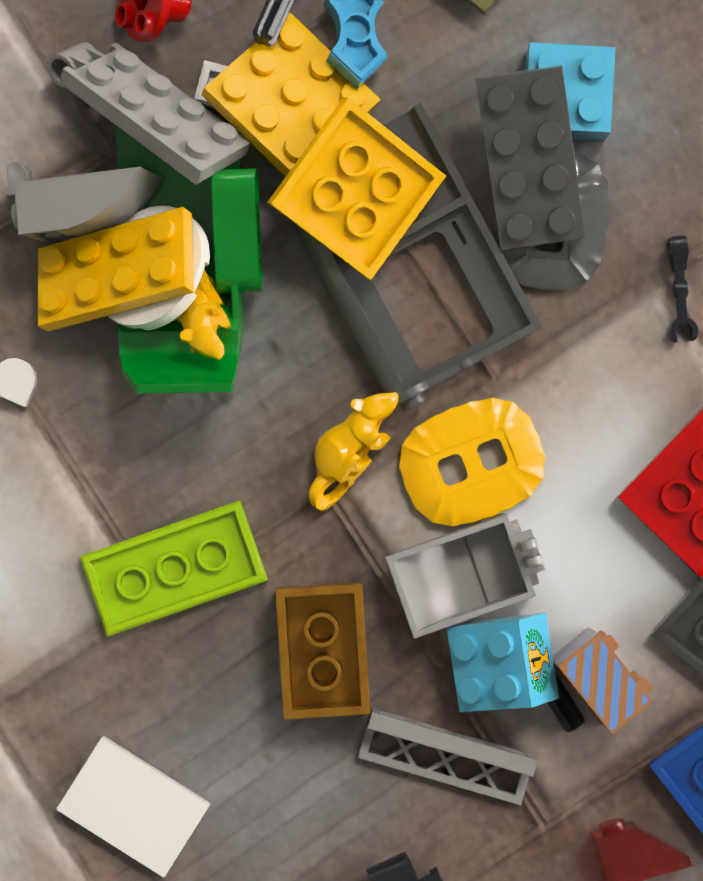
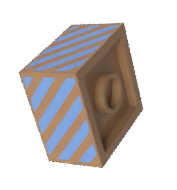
(602, 679)

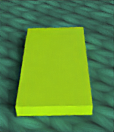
(173, 568)

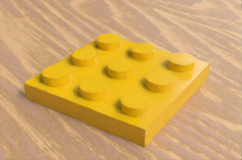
(283, 93)
(356, 188)

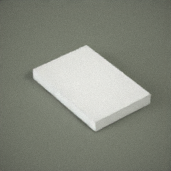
(133, 806)

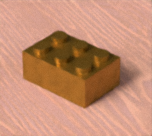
(322, 650)

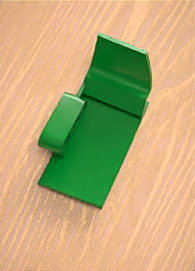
(230, 216)

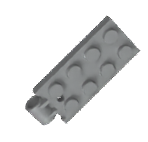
(149, 109)

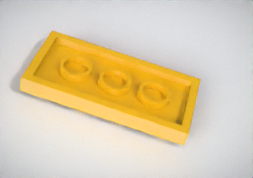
(115, 269)

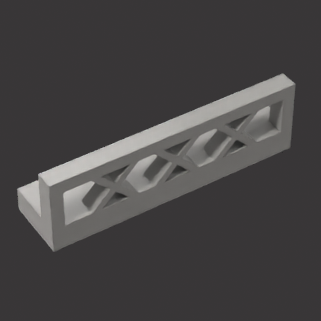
(452, 742)

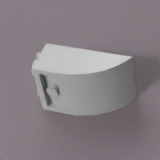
(78, 203)
(465, 573)

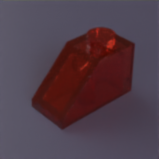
(635, 853)

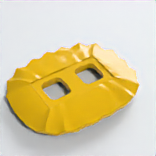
(483, 491)

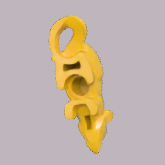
(203, 320)
(344, 448)

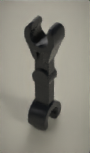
(678, 255)

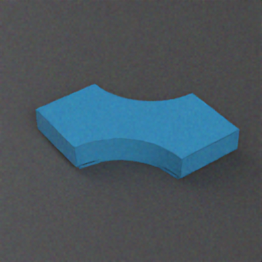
(357, 47)

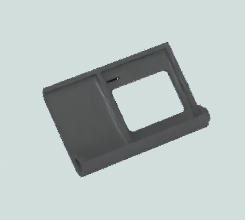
(473, 249)

